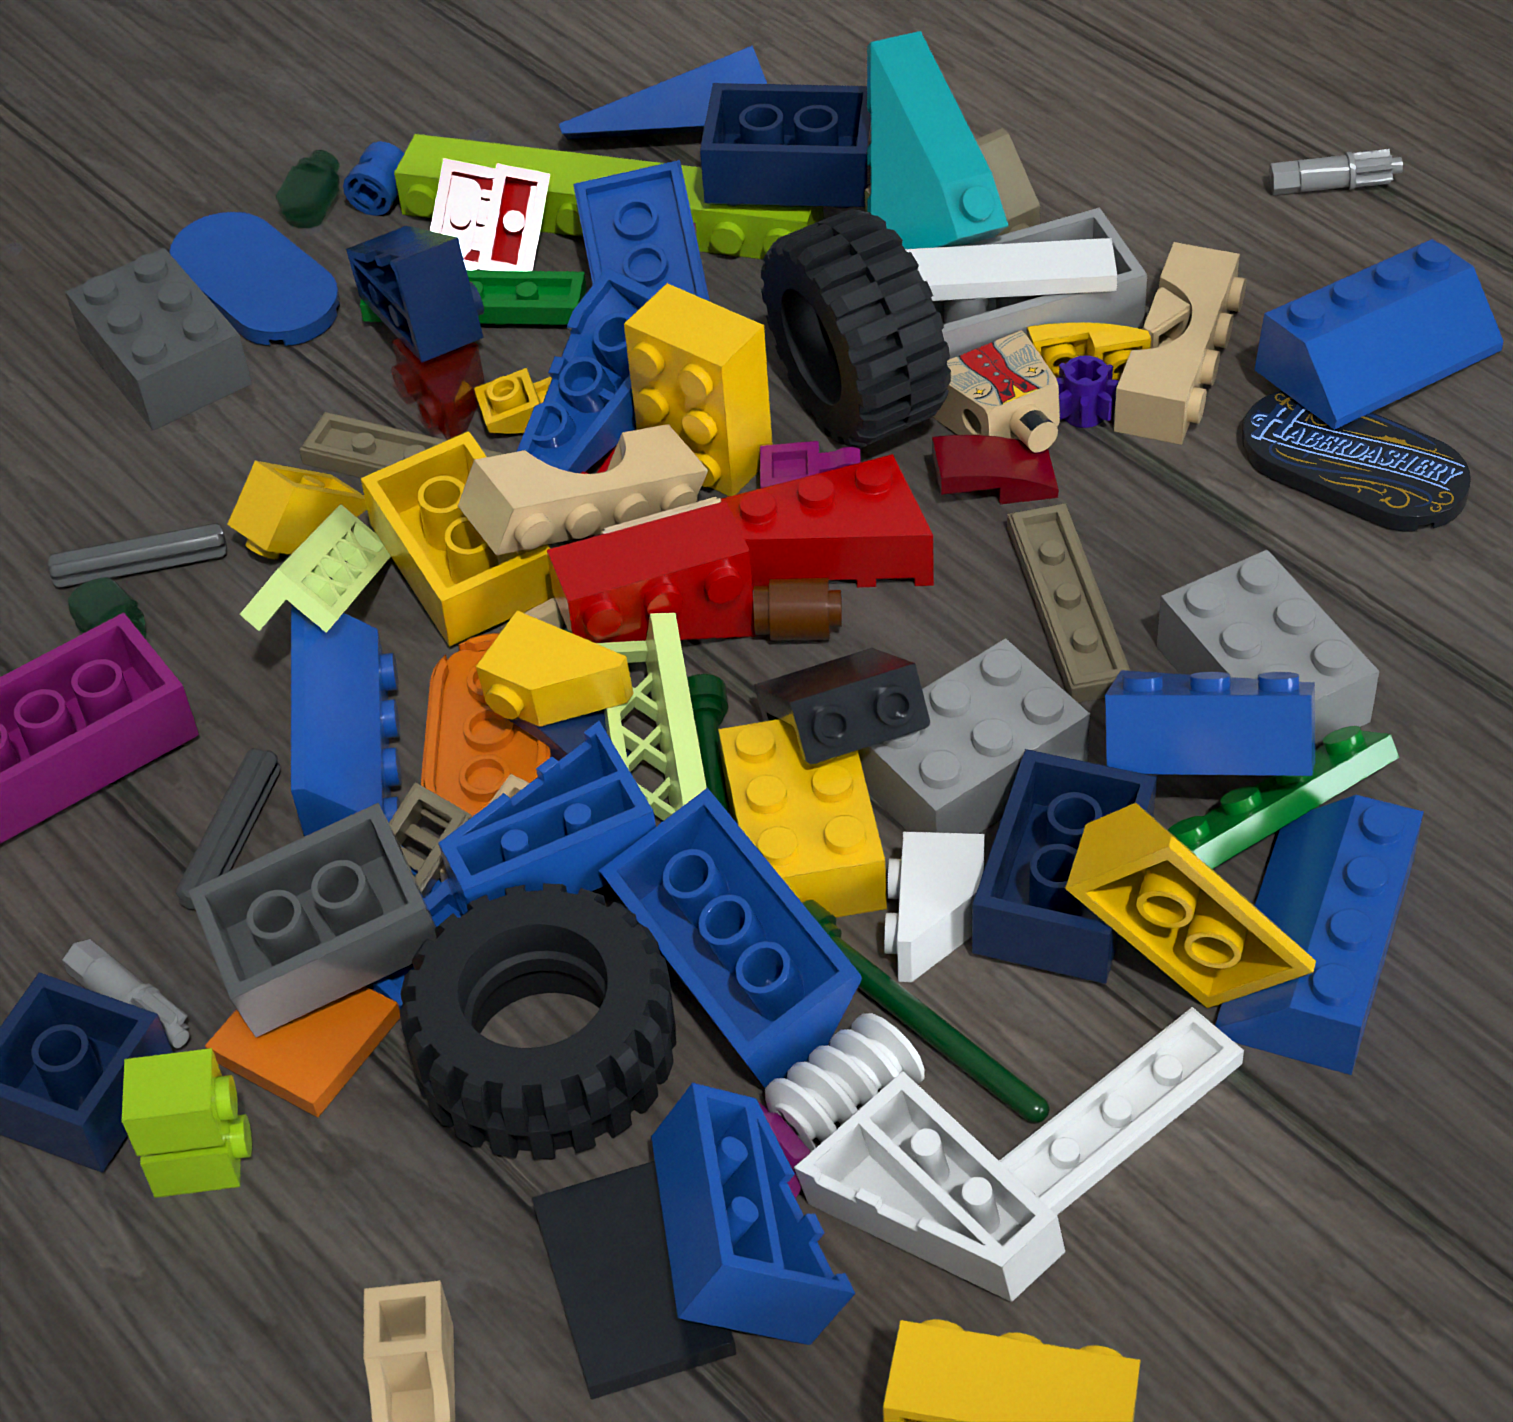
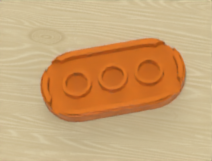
(466, 742)

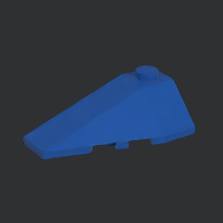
(669, 106)
(590, 382)

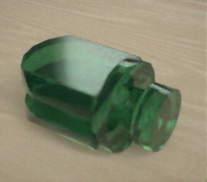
(309, 190)
(101, 601)

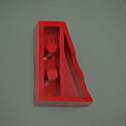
(837, 527)
(670, 565)

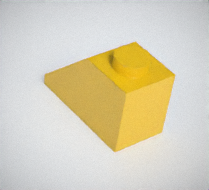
(286, 505)
(550, 673)

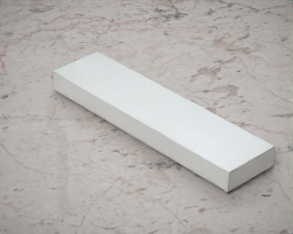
(1018, 269)
(1123, 1110)

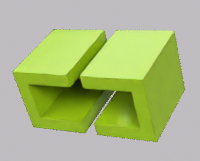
(184, 1122)

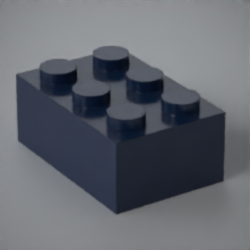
(786, 145)
(1022, 897)

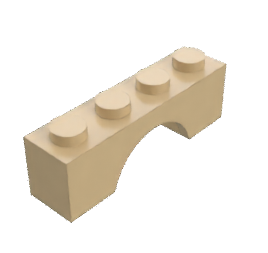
(1165, 384)
(530, 504)
(409, 1353)

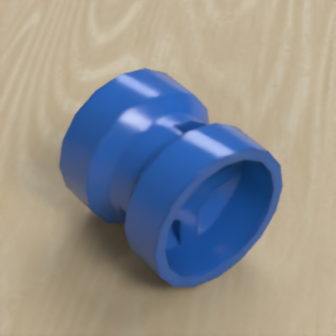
(372, 182)

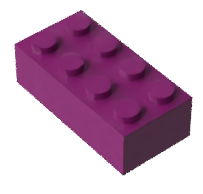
(84, 721)

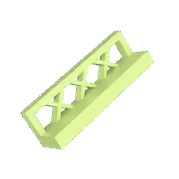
(306, 573)
(670, 709)

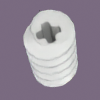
(842, 1077)

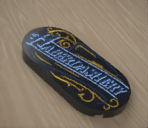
(1361, 467)

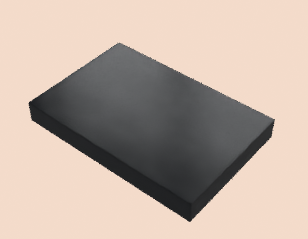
(618, 1282)

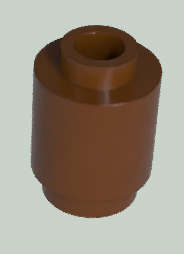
(797, 609)

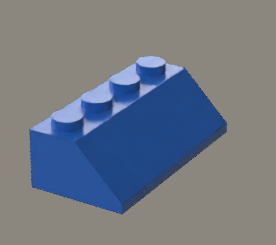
(1378, 334)
(341, 721)
(1338, 896)
(736, 936)

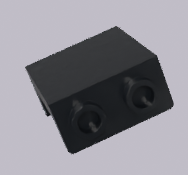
(847, 703)

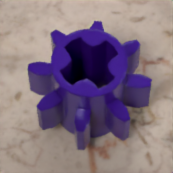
(1086, 391)

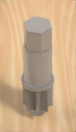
(1334, 172)
(107, 976)

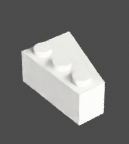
(932, 1191)

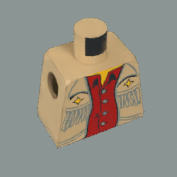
(1003, 393)

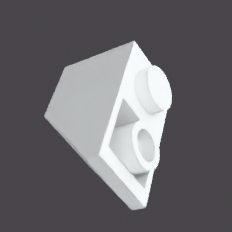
(935, 897)

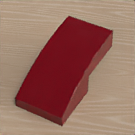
(993, 462)

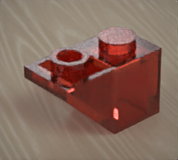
(441, 386)

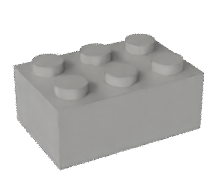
(1260, 622)
(968, 757)

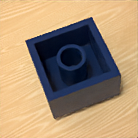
(67, 1068)

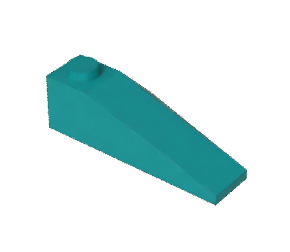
(922, 154)

